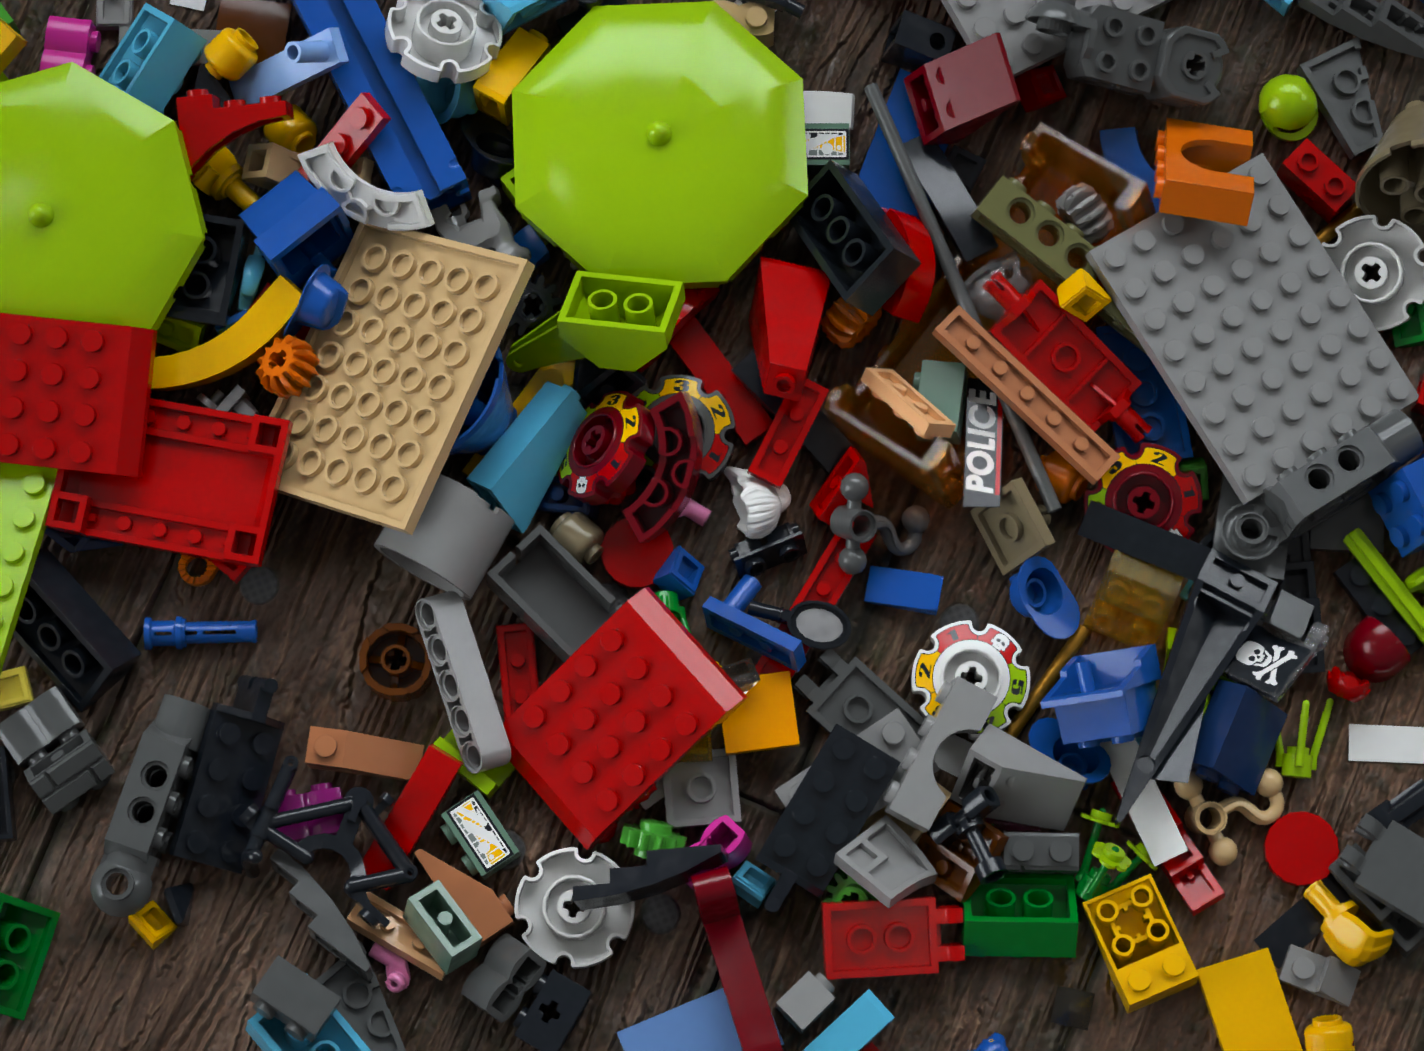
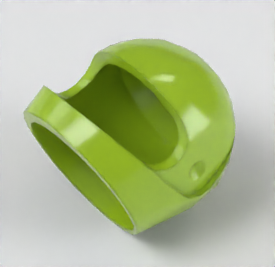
(1289, 105)

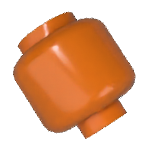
(1064, 478)

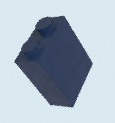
(1237, 738)

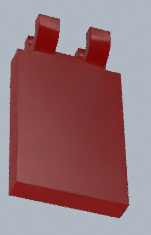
(881, 941)

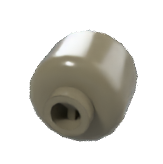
(579, 536)

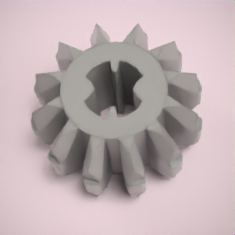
(1086, 210)

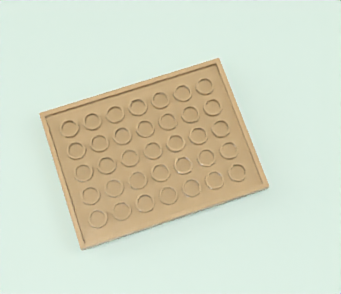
(397, 372)

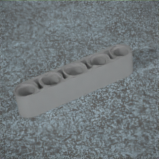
(463, 682)

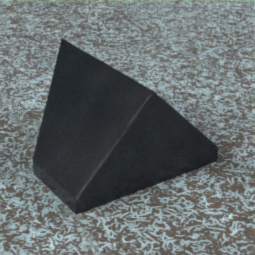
(594, 382)

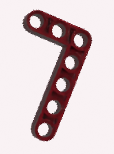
(735, 960)

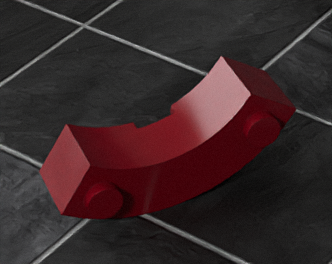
(677, 468)

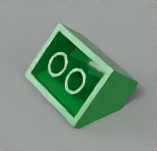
(1022, 917)
(24, 943)

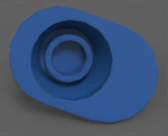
(320, 303)
(1043, 596)
(1089, 762)

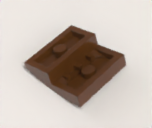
(262, 19)
(957, 861)

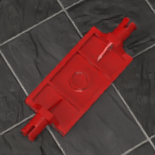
(1065, 356)

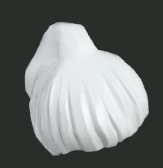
(756, 502)

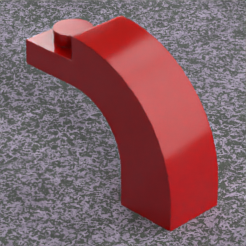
(914, 294)

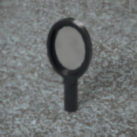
(813, 622)

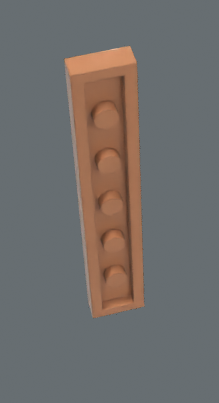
(1025, 395)

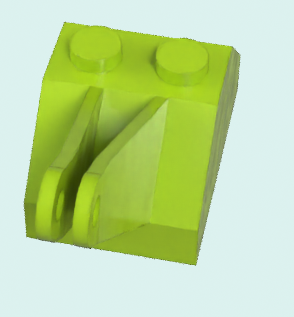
(608, 320)

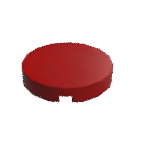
(630, 561)
(1300, 848)

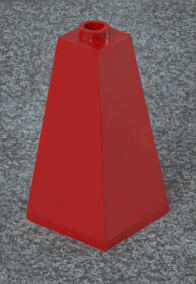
(786, 324)

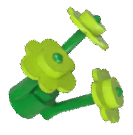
(1110, 855)

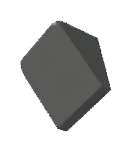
(1289, 614)

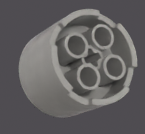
(451, 541)

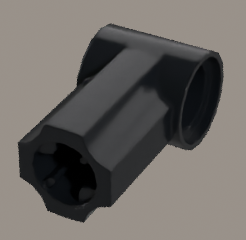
(1403, 808)

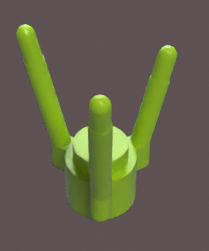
(1297, 761)

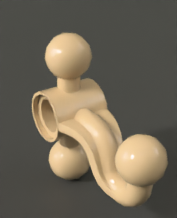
(1223, 849)

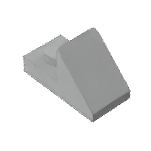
(1319, 975)

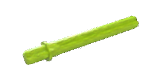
(1386, 580)

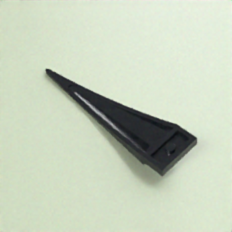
(1214, 624)

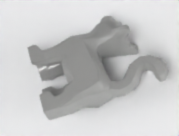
(488, 232)

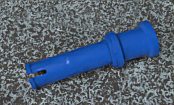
(245, 632)

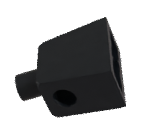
(917, 41)

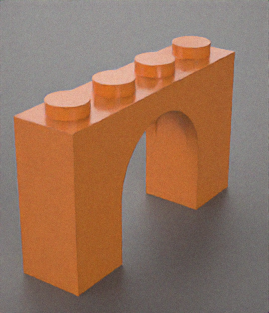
(1194, 170)

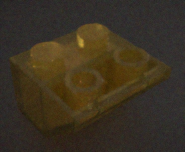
(1132, 600)

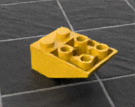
(1140, 943)

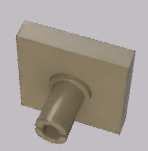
(1015, 528)

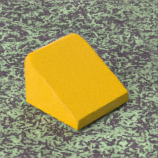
(1082, 295)

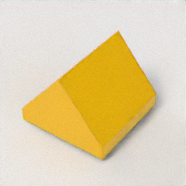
(152, 924)

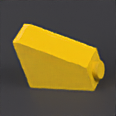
(513, 63)

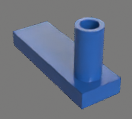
(731, 621)

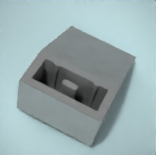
(1028, 783)

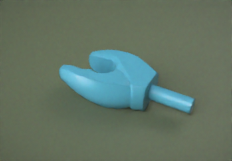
(251, 280)

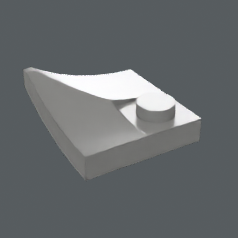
(886, 862)

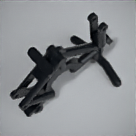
(357, 808)

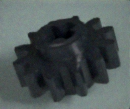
(544, 305)

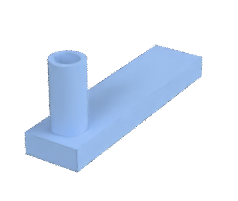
(292, 67)

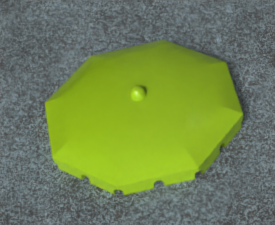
(660, 143)
(92, 202)

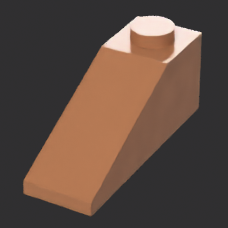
(361, 754)
(478, 902)

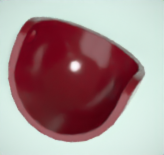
(1374, 651)

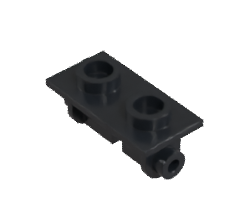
(783, 546)

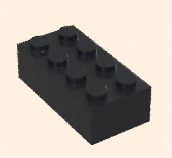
(853, 239)

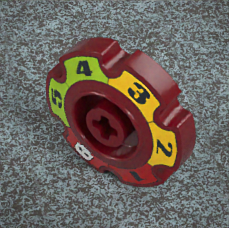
(607, 448)
(1155, 471)

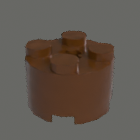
(384, 646)

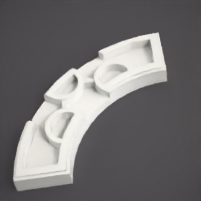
(362, 200)

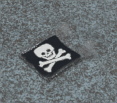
(1273, 659)

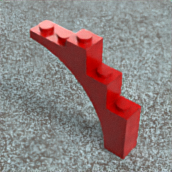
(212, 127)

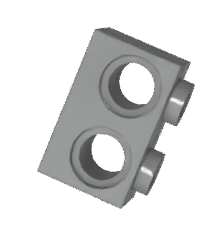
(806, 1000)

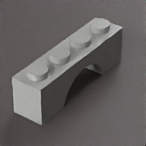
(917, 796)

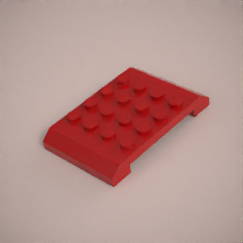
(74, 394)
(201, 490)
(618, 716)

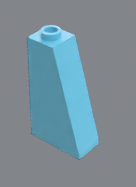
(529, 454)
(854, 1026)

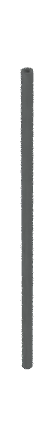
(955, 282)

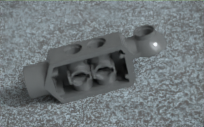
(1321, 486)
(134, 846)

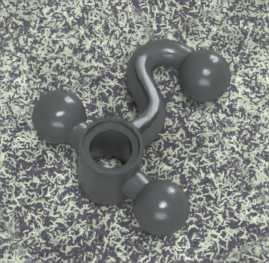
(853, 558)

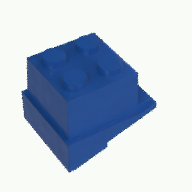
(298, 228)
(1401, 506)
(1105, 695)

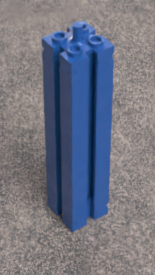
(411, 147)

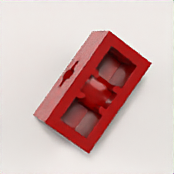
(1317, 180)

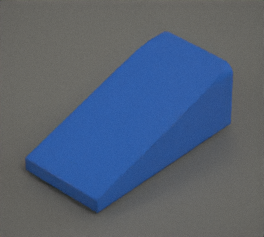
(904, 589)

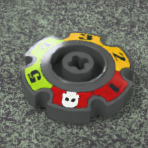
(714, 417)

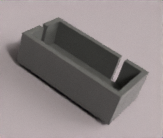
(551, 592)

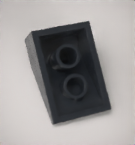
(216, 276)

